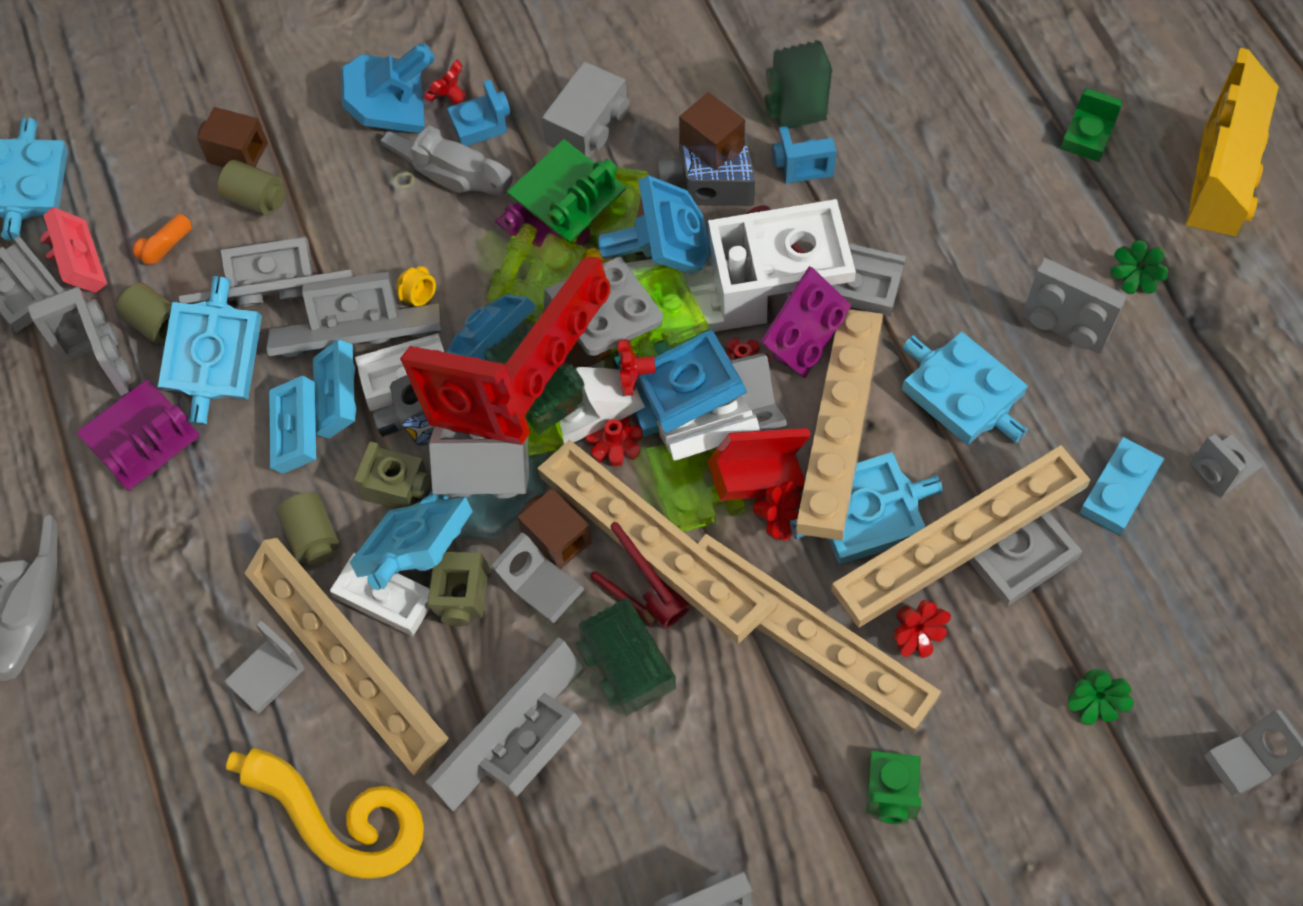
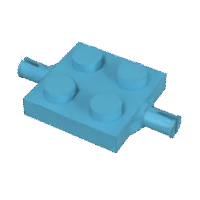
(29, 177)
(210, 350)
(964, 388)
(880, 509)
(411, 538)

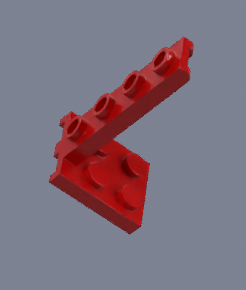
(493, 396)

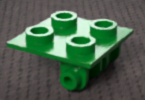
(568, 190)

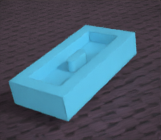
(334, 388)
(292, 424)
(1121, 486)

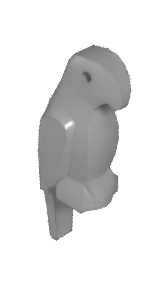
(450, 163)
(26, 602)

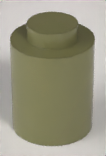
(251, 187)
(145, 311)
(308, 528)

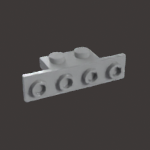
(267, 271)
(353, 312)
(516, 734)

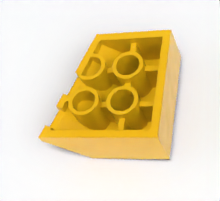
(1233, 149)

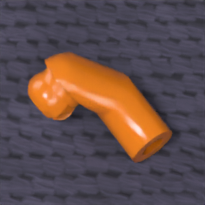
(155, 248)

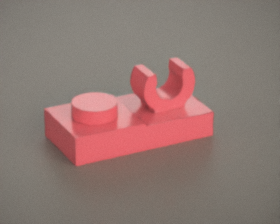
(73, 250)

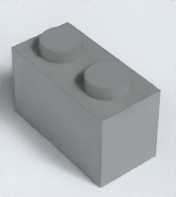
(586, 109)
(477, 465)

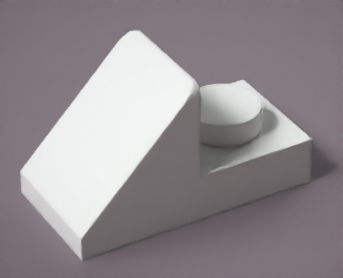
(601, 403)

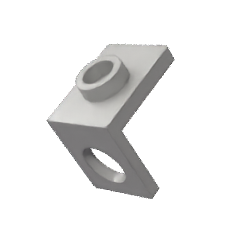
(760, 397)
(1220, 466)
(538, 581)
(265, 671)
(1246, 758)

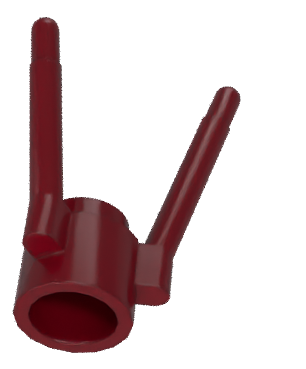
(663, 603)

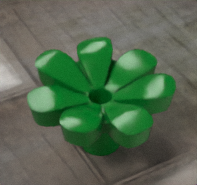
(1139, 267)
(1100, 696)

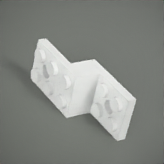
(755, 260)

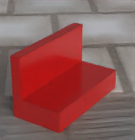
(755, 460)

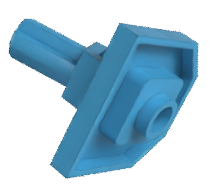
(387, 89)
(668, 231)
(490, 325)

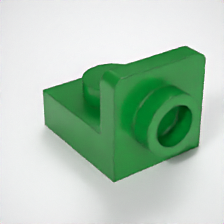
(1092, 124)
(893, 787)

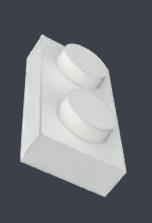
(400, 604)

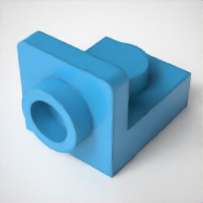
(480, 117)
(803, 160)

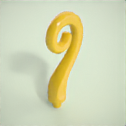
(283, 782)

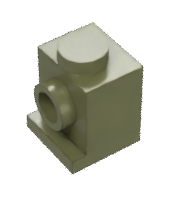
(378, 487)
(452, 575)

